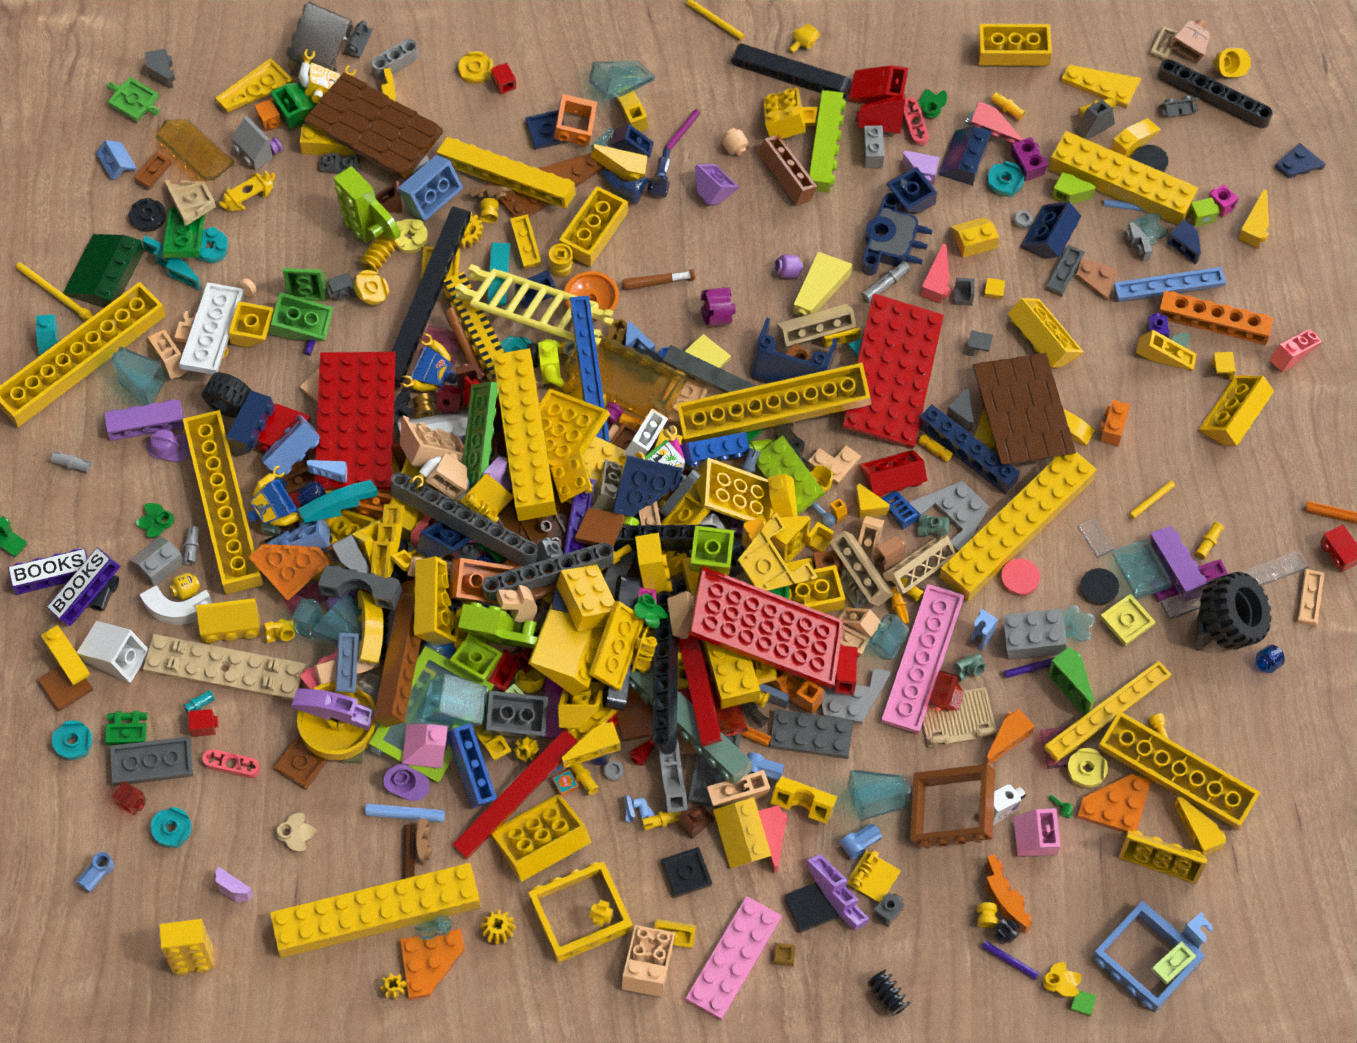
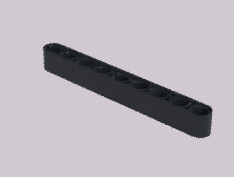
(665, 682)

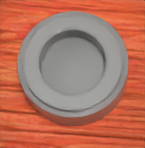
(1023, 219)
(613, 771)

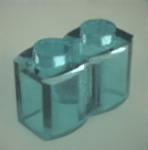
(888, 637)

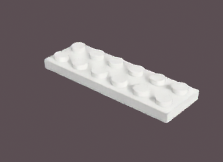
(210, 329)

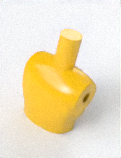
(805, 37)

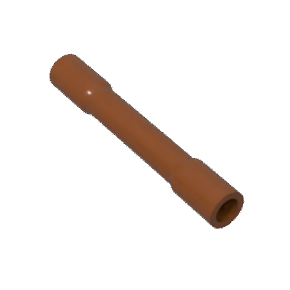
(454, 323)

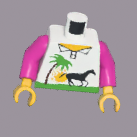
(667, 452)

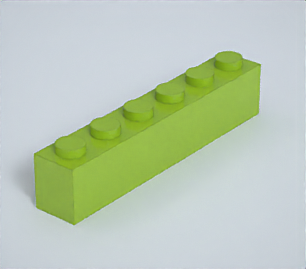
(826, 139)

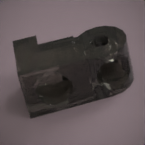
(787, 431)

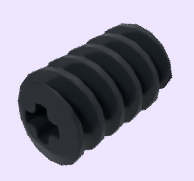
(887, 993)

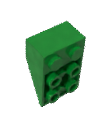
(292, 103)

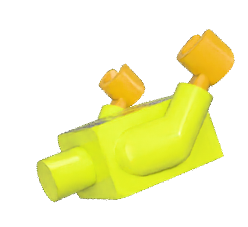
(550, 364)

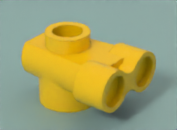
(281, 629)

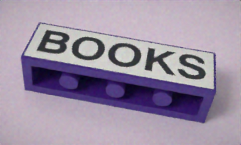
(46, 572)
(83, 586)

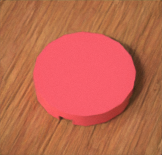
(1020, 577)

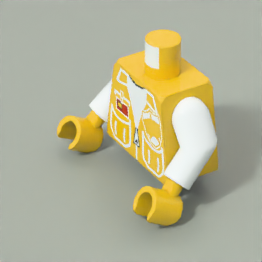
(316, 78)

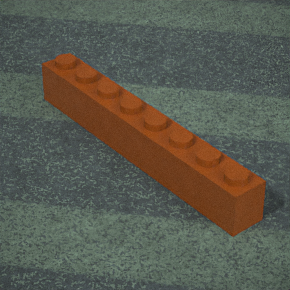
(399, 662)

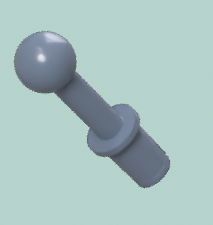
(827, 519)

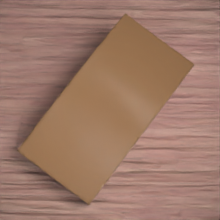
(497, 192)
(423, 846)

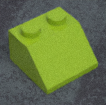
(712, 549)

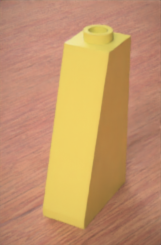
(822, 281)

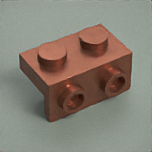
(471, 371)

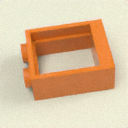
(580, 107)

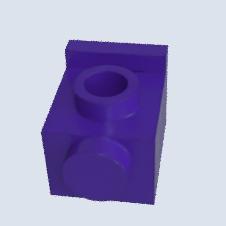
(1159, 324)

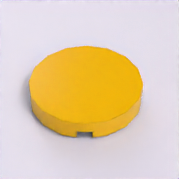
(475, 67)
(371, 287)

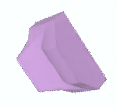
(499, 471)
(232, 887)

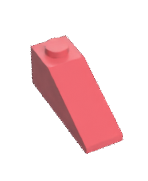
(937, 281)
(774, 823)

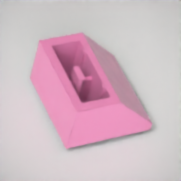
(1037, 833)

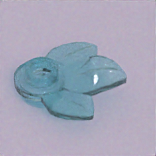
(1152, 228)
(1079, 622)
(439, 926)

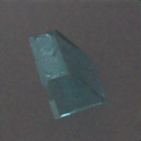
(138, 375)
(339, 619)
(454, 701)
(877, 793)

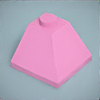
(424, 745)

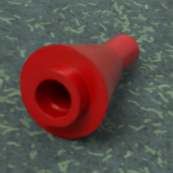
(641, 753)

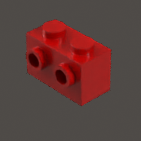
(1340, 547)

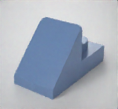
(636, 338)

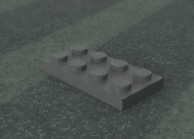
(811, 734)
(151, 761)
(706, 776)

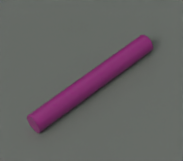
(676, 137)

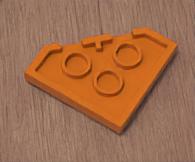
(289, 565)
(1116, 805)
(429, 961)

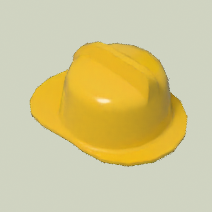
(1232, 62)

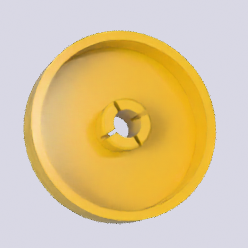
(334, 741)

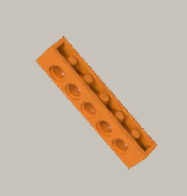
(1222, 324)

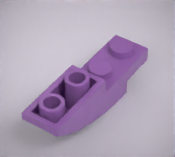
(334, 705)

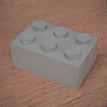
(1035, 633)

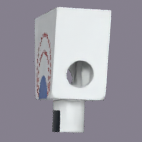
(1006, 802)

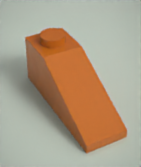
(1012, 731)

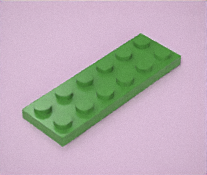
(479, 430)

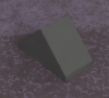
(961, 410)

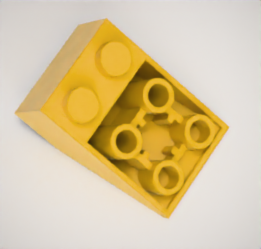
(784, 113)

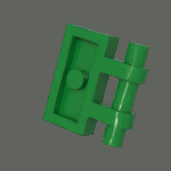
(126, 733)

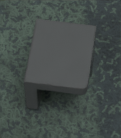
(964, 291)
(979, 341)

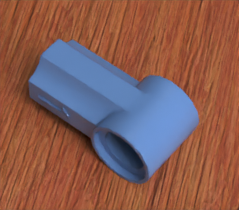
(772, 769)
(857, 843)
(94, 873)

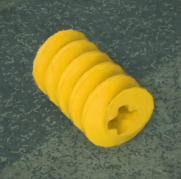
(378, 253)

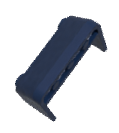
(773, 366)

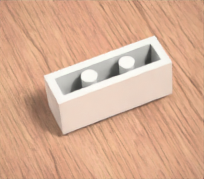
(646, 434)

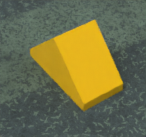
(870, 504)

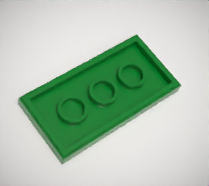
(182, 239)

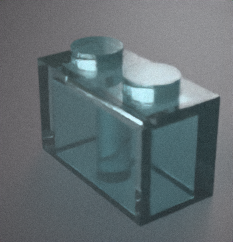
(306, 617)

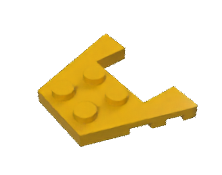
(765, 565)

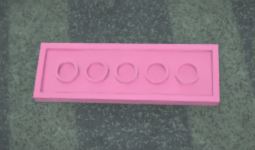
(733, 958)

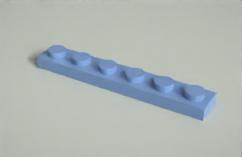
(1173, 282)

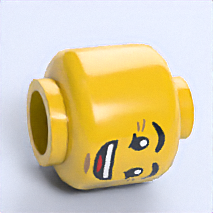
(184, 586)

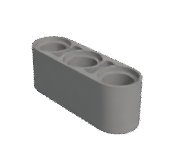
(395, 58)

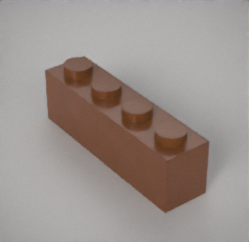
(787, 169)

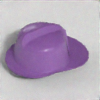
(168, 446)
(406, 782)

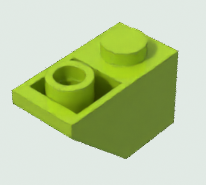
(1072, 189)

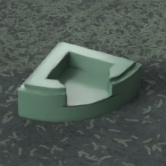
(1181, 338)

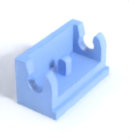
(985, 628)
(1193, 933)

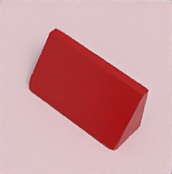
(504, 671)

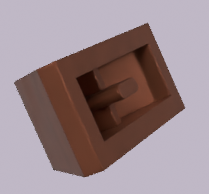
(390, 198)
(695, 820)

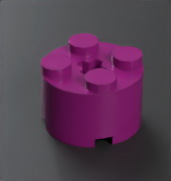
(717, 306)

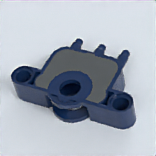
(899, 237)

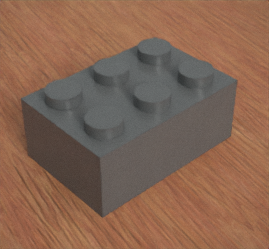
(515, 715)

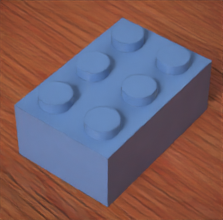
(430, 188)

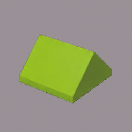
(476, 658)

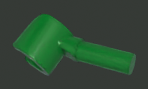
(1066, 810)

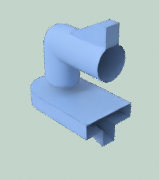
(644, 809)

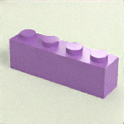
(144, 419)
(1178, 563)

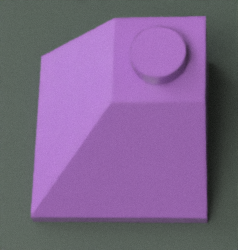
(713, 183)

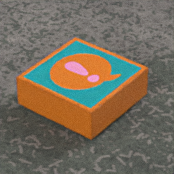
(565, 782)

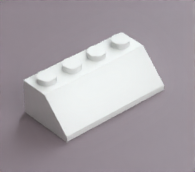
(450, 422)

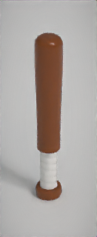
(644, 281)

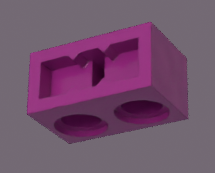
(1027, 159)

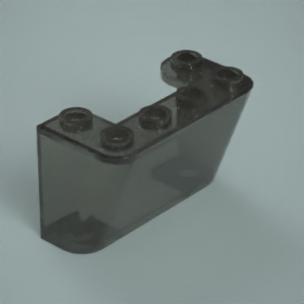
(318, 32)

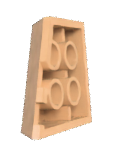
(423, 444)

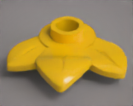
(1064, 980)

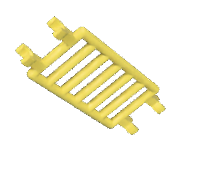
(487, 278)

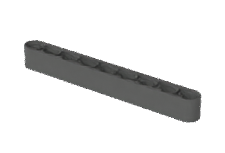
(464, 520)

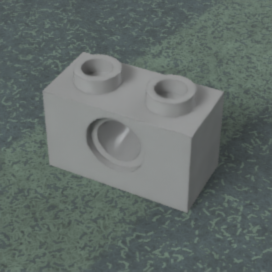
(873, 146)

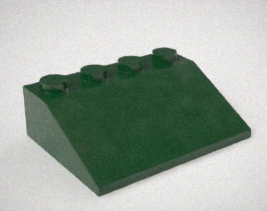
(104, 269)

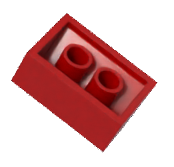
(894, 472)

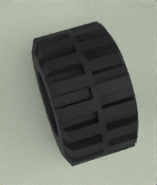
(225, 394)

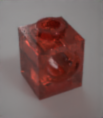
(129, 798)

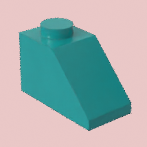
(46, 332)

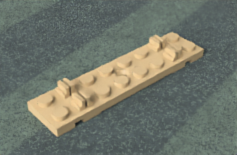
(204, 662)

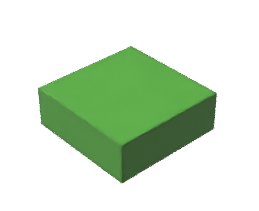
(1083, 1003)

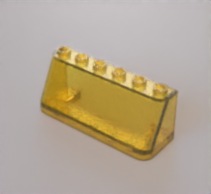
(632, 379)

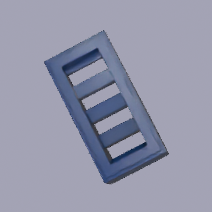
(902, 522)

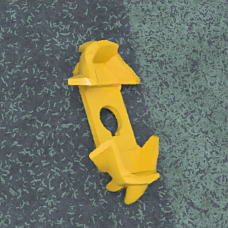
(234, 197)

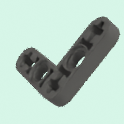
(679, 493)

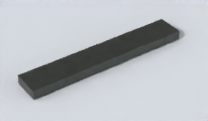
(704, 371)

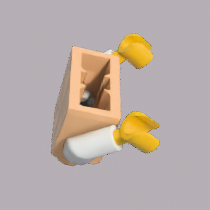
(446, 475)

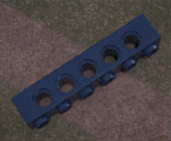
(968, 449)

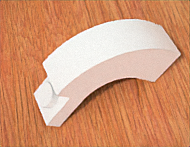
(173, 612)

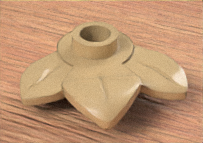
(298, 833)

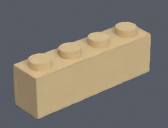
(816, 325)
(861, 568)

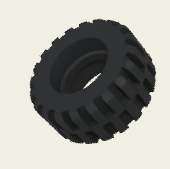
(1235, 610)

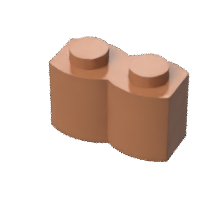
(889, 553)

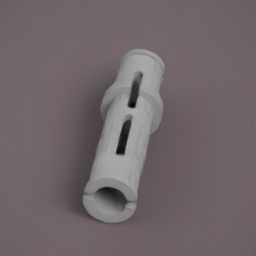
(891, 277)

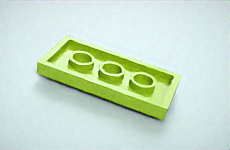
(782, 459)

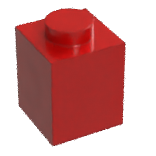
(503, 78)
(203, 722)

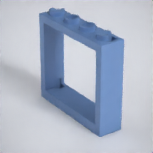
(1120, 975)

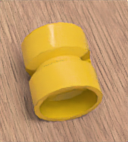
(561, 260)

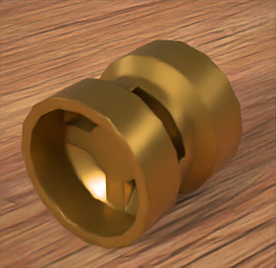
(423, 405)

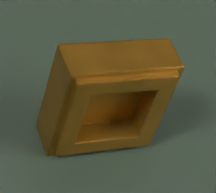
(784, 954)

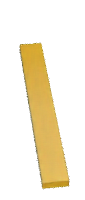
(1107, 711)

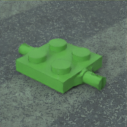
(133, 99)

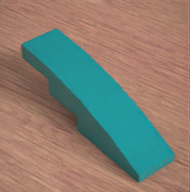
(499, 260)
(175, 267)
(333, 502)

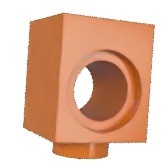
(268, 115)

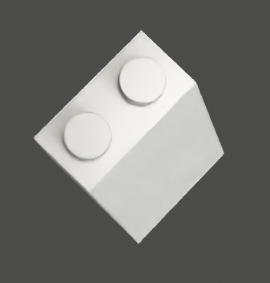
(113, 650)

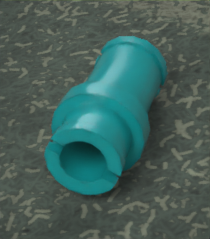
(199, 702)

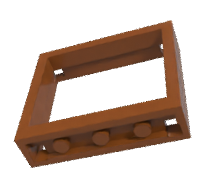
(949, 776)

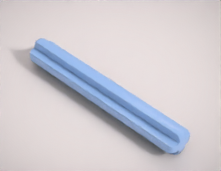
(404, 812)

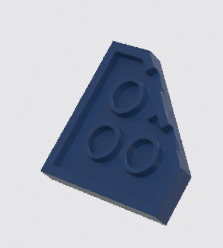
(643, 484)

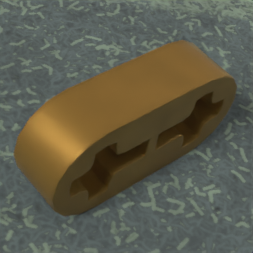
(620, 337)

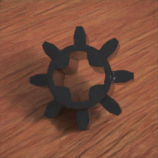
(1006, 931)

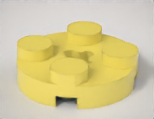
(420, 237)
(1087, 779)

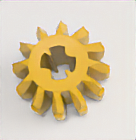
(503, 921)

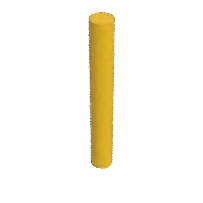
(1152, 499)

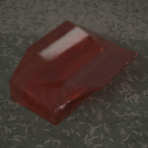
(946, 693)

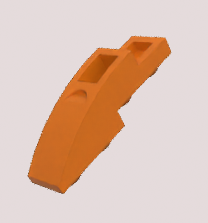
(1007, 901)

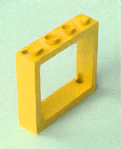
(593, 940)

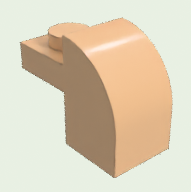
(519, 602)

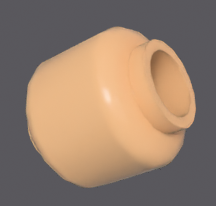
(735, 142)

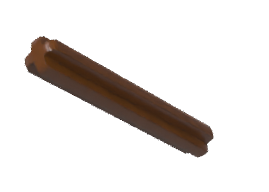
(408, 851)

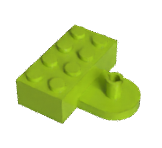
(361, 208)
(496, 626)

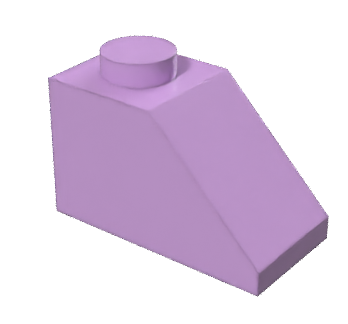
(926, 164)

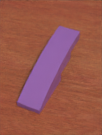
(835, 890)

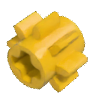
(526, 749)
(601, 913)
(392, 980)

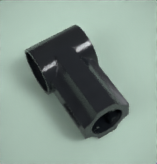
(100, 602)

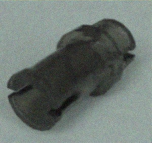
(751, 710)

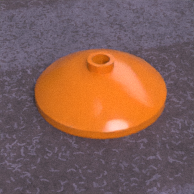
(595, 285)

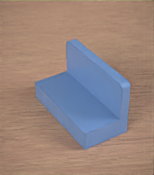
(114, 158)

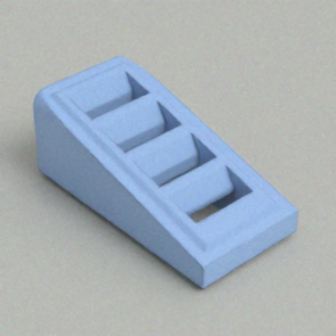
(330, 469)

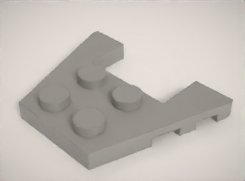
(960, 506)
(855, 706)

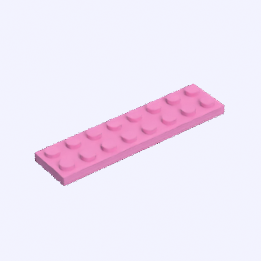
(922, 659)

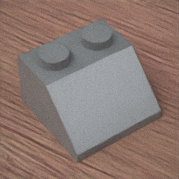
(251, 144)
(158, 560)

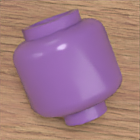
(788, 266)

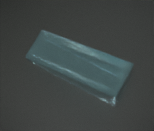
(605, 138)

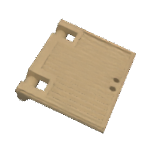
(961, 724)

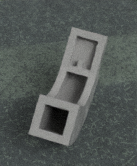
(673, 781)

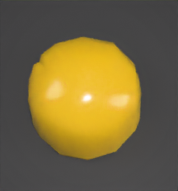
(823, 476)
(529, 682)

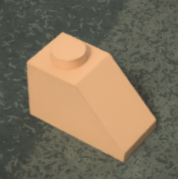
(870, 535)
(680, 613)
(860, 620)

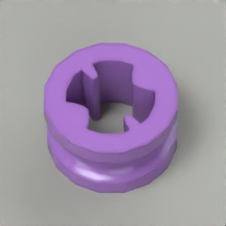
(275, 146)

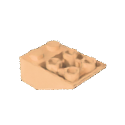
(648, 961)

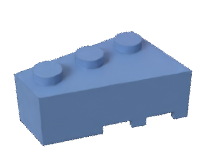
(291, 446)
(308, 534)

